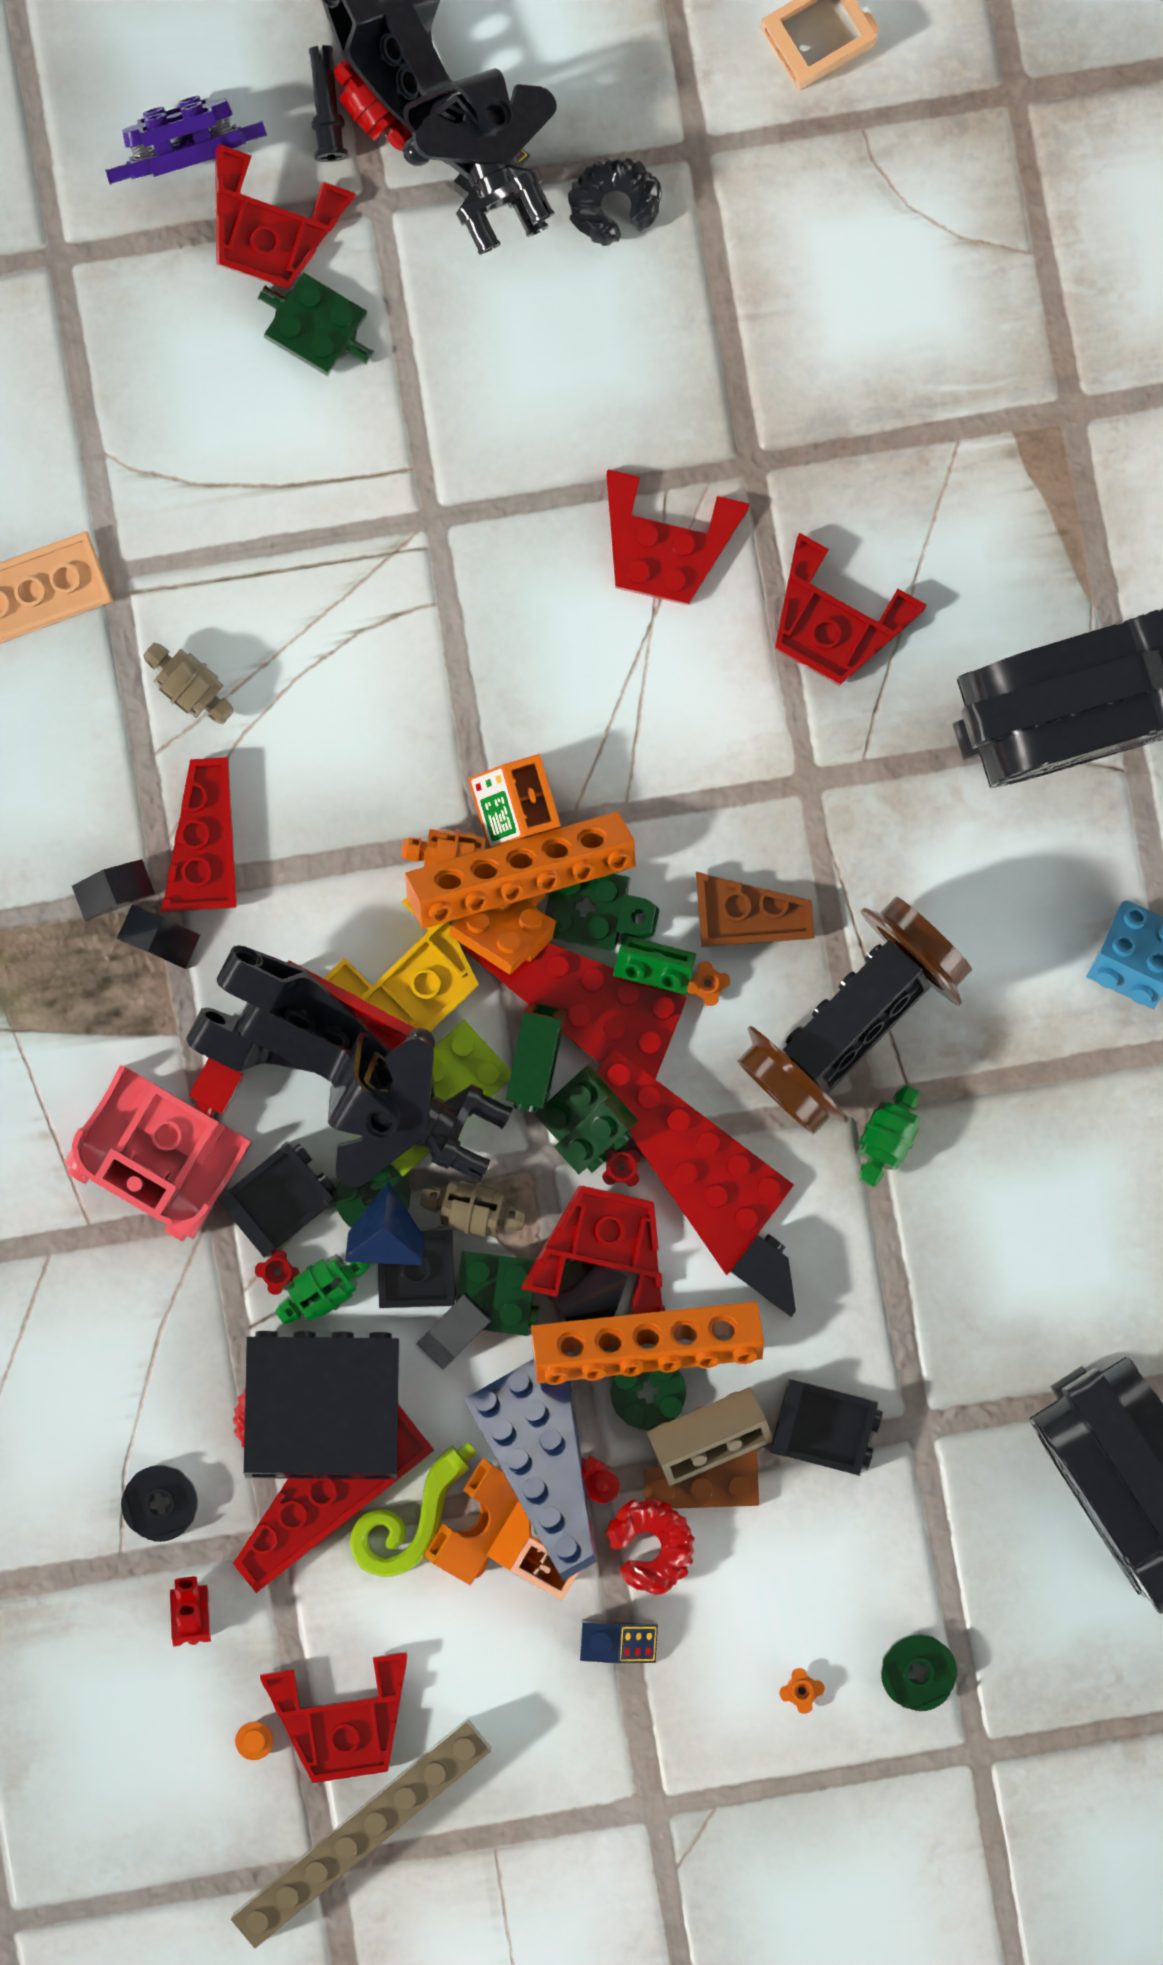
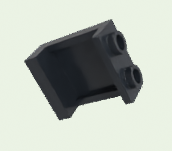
(278, 1198)
(826, 1427)

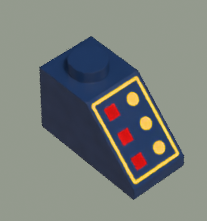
(618, 1642)

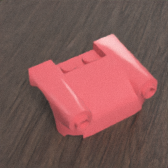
(156, 1153)

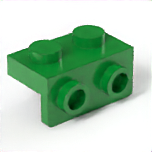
(654, 964)

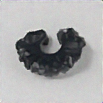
(610, 176)

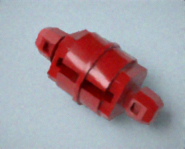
(368, 110)

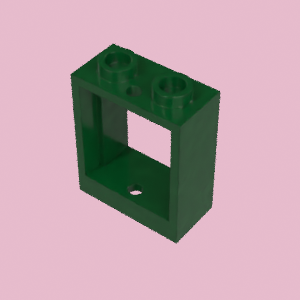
(535, 1056)

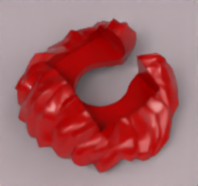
(675, 1540)

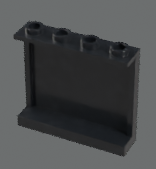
(321, 1406)

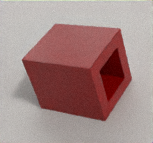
(215, 1088)

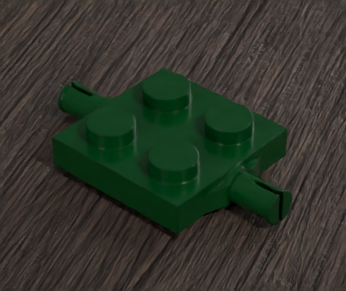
(315, 324)

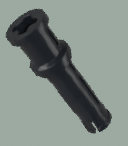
(327, 121)

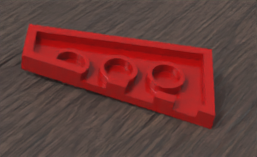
(203, 849)

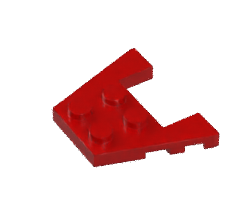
(263, 237)
(662, 557)
(826, 631)
(608, 1233)
(342, 1736)

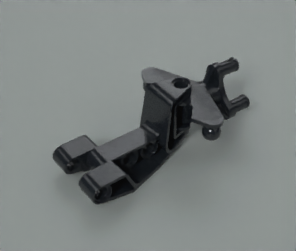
(469, 131)
(373, 1090)

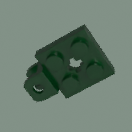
(613, 913)

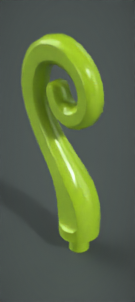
(443, 1474)

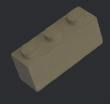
(709, 1436)

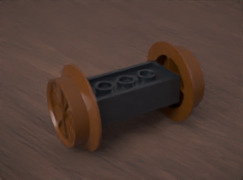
(857, 1015)

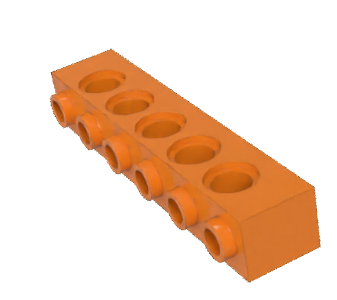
(520, 869)
(661, 1329)

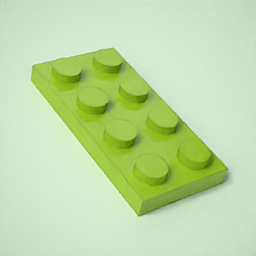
(458, 1062)

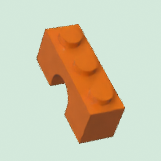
(465, 1551)

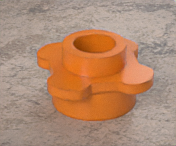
(711, 993)
(798, 1680)

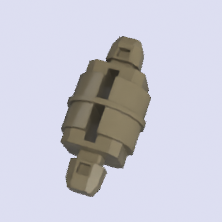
(188, 683)
(473, 1208)

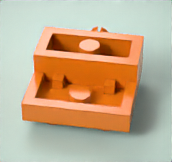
(506, 933)

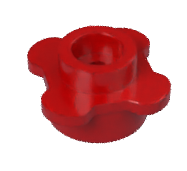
(626, 1176)
(266, 1271)

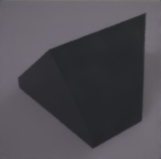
(589, 1291)

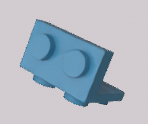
(1132, 955)

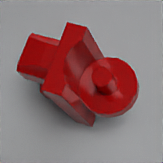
(600, 1483)
(189, 1612)

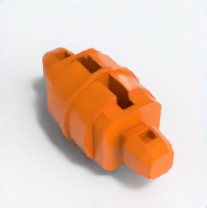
(441, 846)

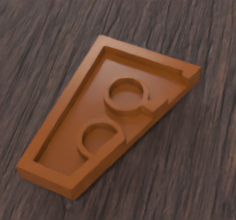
(749, 915)
(721, 1486)

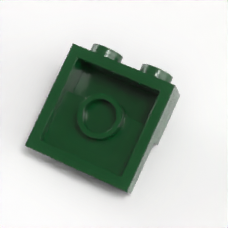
(587, 1120)
(496, 1287)

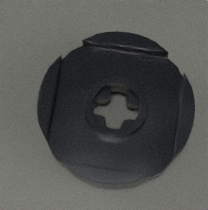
(148, 1521)

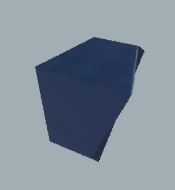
(385, 1233)

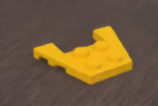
(421, 984)

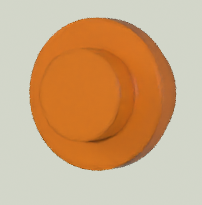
(254, 1740)

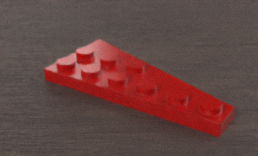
(600, 1008)
(707, 1172)
(314, 1508)

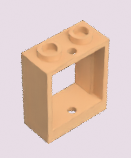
(791, 57)

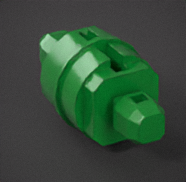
(888, 1135)
(325, 1285)

